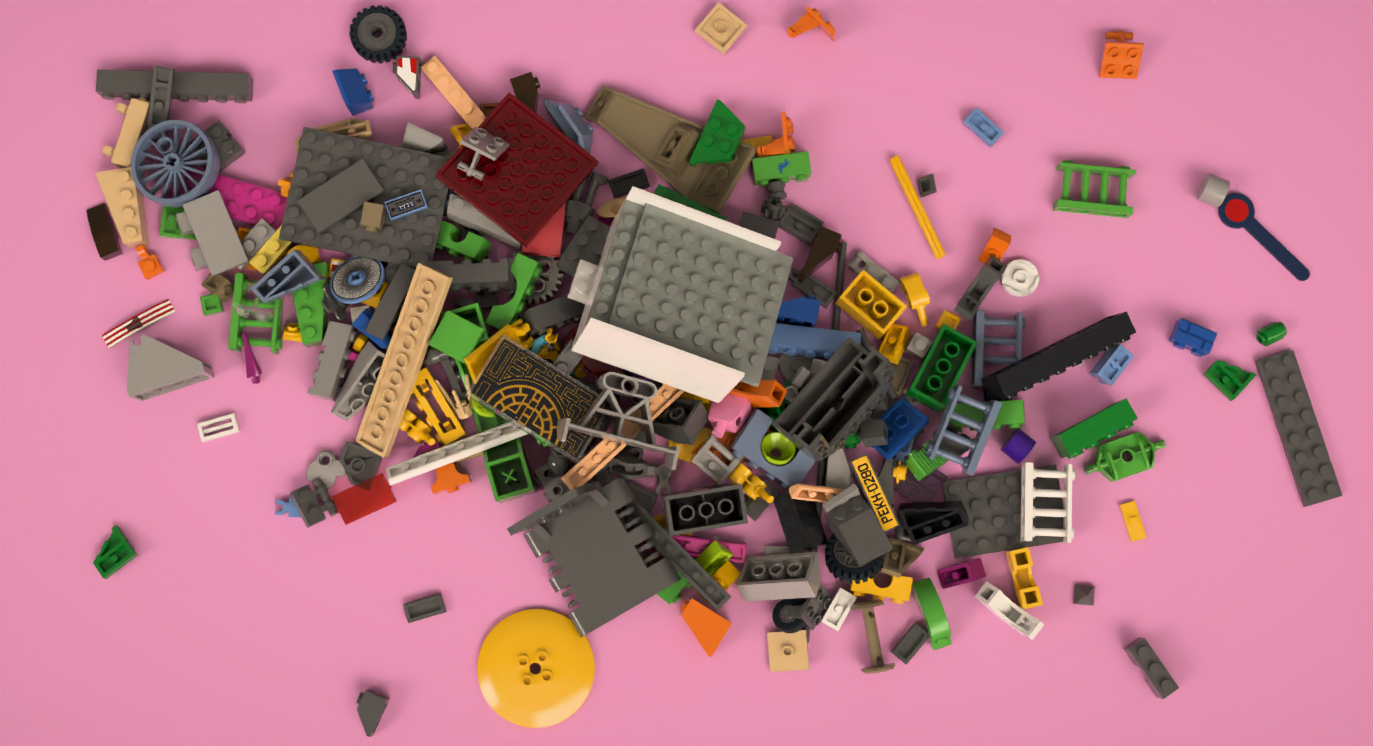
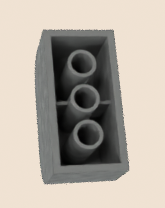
(704, 508)

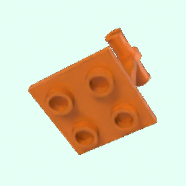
(809, 21)
(1121, 58)
(782, 145)

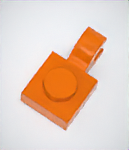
(149, 264)

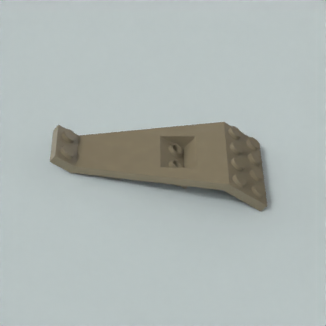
(655, 136)

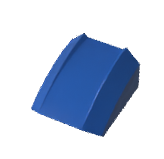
(361, 324)

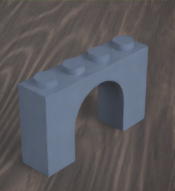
(748, 445)

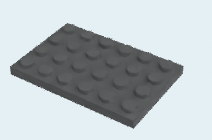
(995, 512)

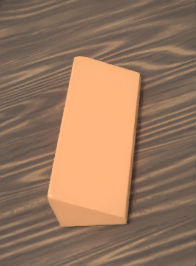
(813, 492)

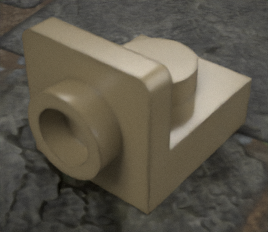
(219, 286)

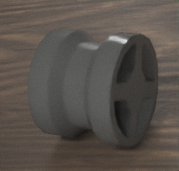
(776, 190)

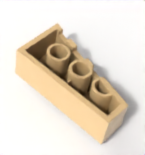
(125, 205)

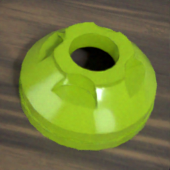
(777, 442)

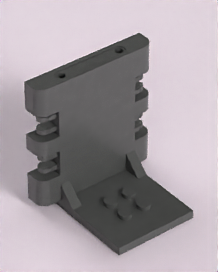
(597, 552)

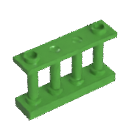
(1084, 205)
(238, 322)

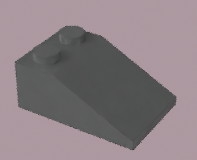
(681, 421)
(858, 530)

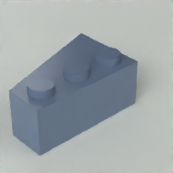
(287, 277)

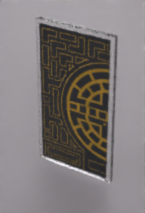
(535, 396)

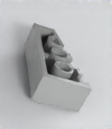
(466, 215)
(333, 361)

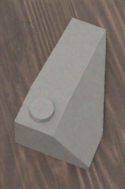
(359, 382)

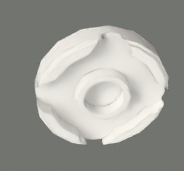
(1020, 278)

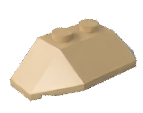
(349, 127)

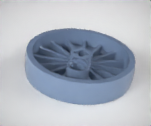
(175, 163)

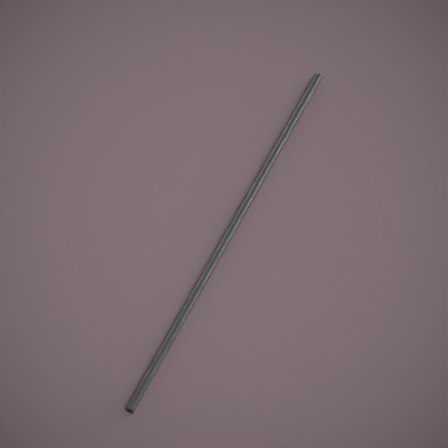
(835, 326)

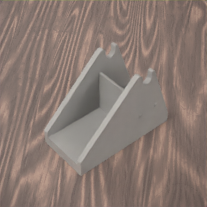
(161, 369)

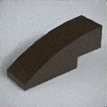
(103, 232)

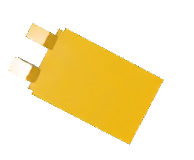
(516, 332)

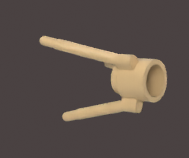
(461, 407)

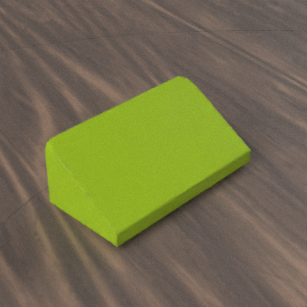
(714, 557)

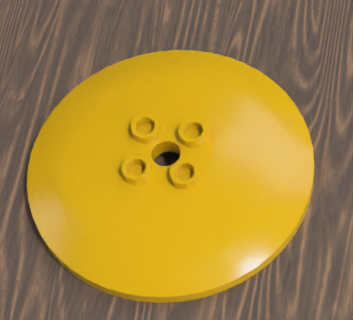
(564, 676)

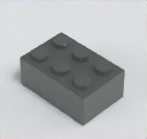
(585, 245)

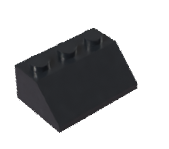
(800, 523)

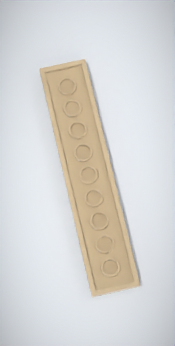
(403, 359)

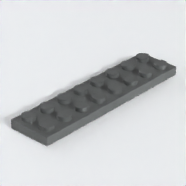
(1298, 428)

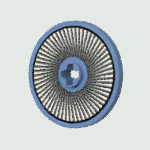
(344, 280)

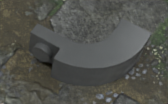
(980, 287)

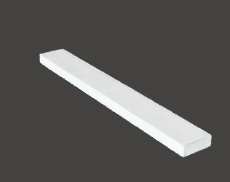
(453, 452)

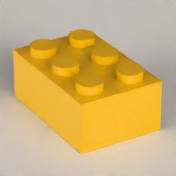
(871, 304)

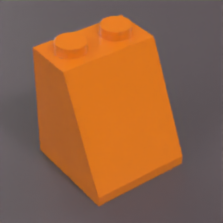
(705, 624)

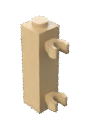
(133, 128)

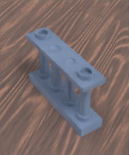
(980, 358)
(982, 427)

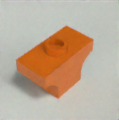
(995, 245)
(449, 479)

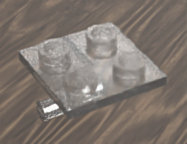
(245, 311)

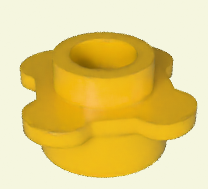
(900, 472)

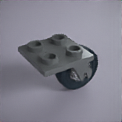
(793, 615)

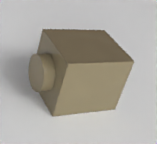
(373, 217)

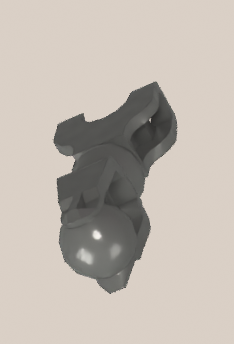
(621, 464)

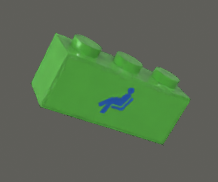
(781, 168)

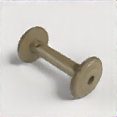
(872, 637)

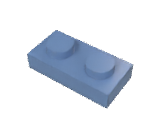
(983, 127)

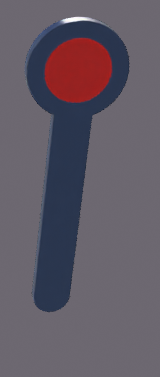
(1238, 212)

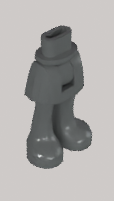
(577, 211)

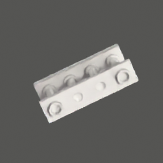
(1029, 511)

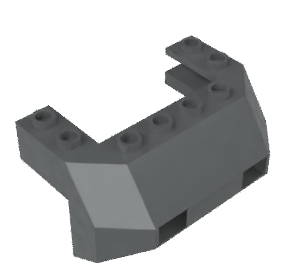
(836, 400)

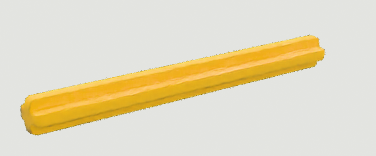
(917, 207)

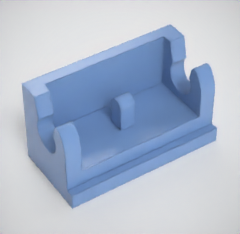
(1111, 364)

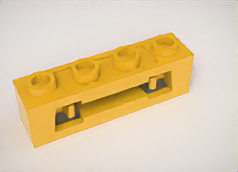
(432, 418)

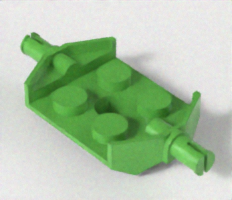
(1110, 460)

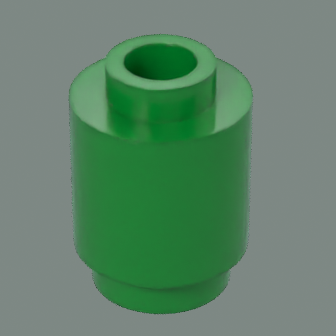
(1271, 333)

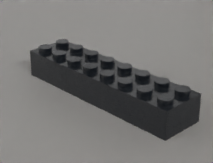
(1059, 356)

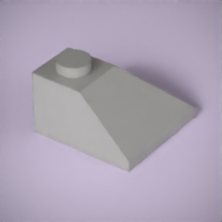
(422, 140)

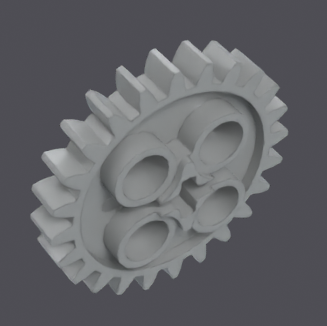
(548, 286)

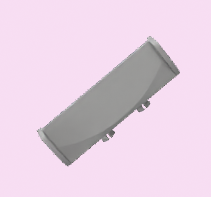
(641, 390)

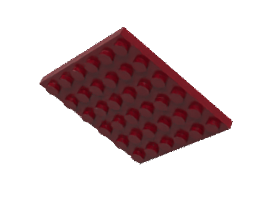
(527, 179)

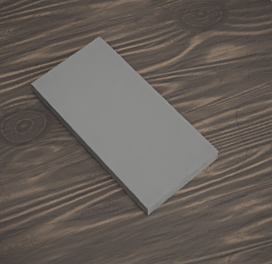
(215, 233)

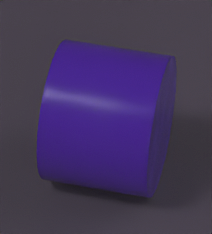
(1018, 445)

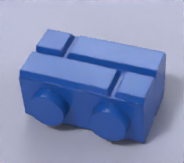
(1192, 337)

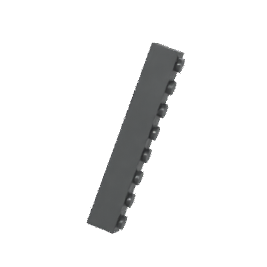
(186, 85)

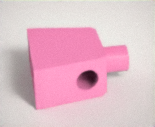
(729, 414)

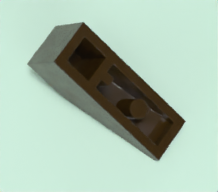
(526, 90)
(823, 249)

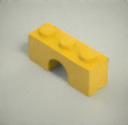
(1020, 567)
(897, 589)

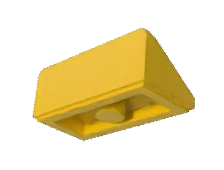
(895, 342)

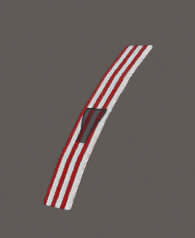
(138, 322)

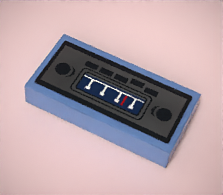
(406, 205)

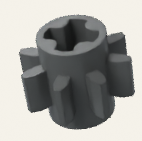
(773, 209)

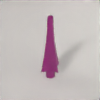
(252, 367)

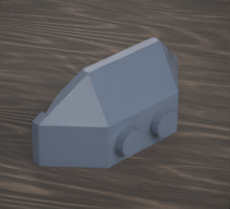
(570, 122)

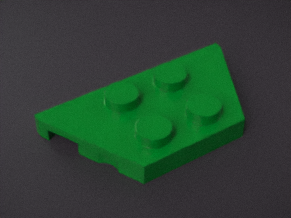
(719, 137)

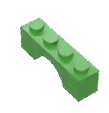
(525, 272)

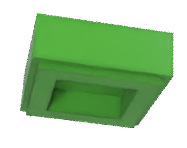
(211, 305)

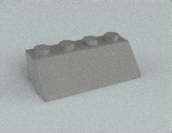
(780, 577)

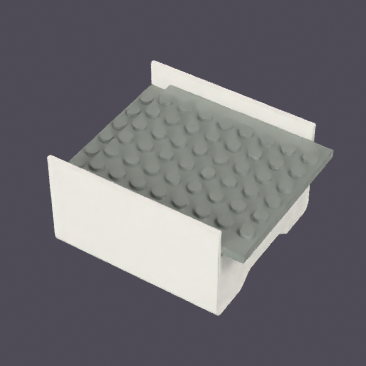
(681, 297)

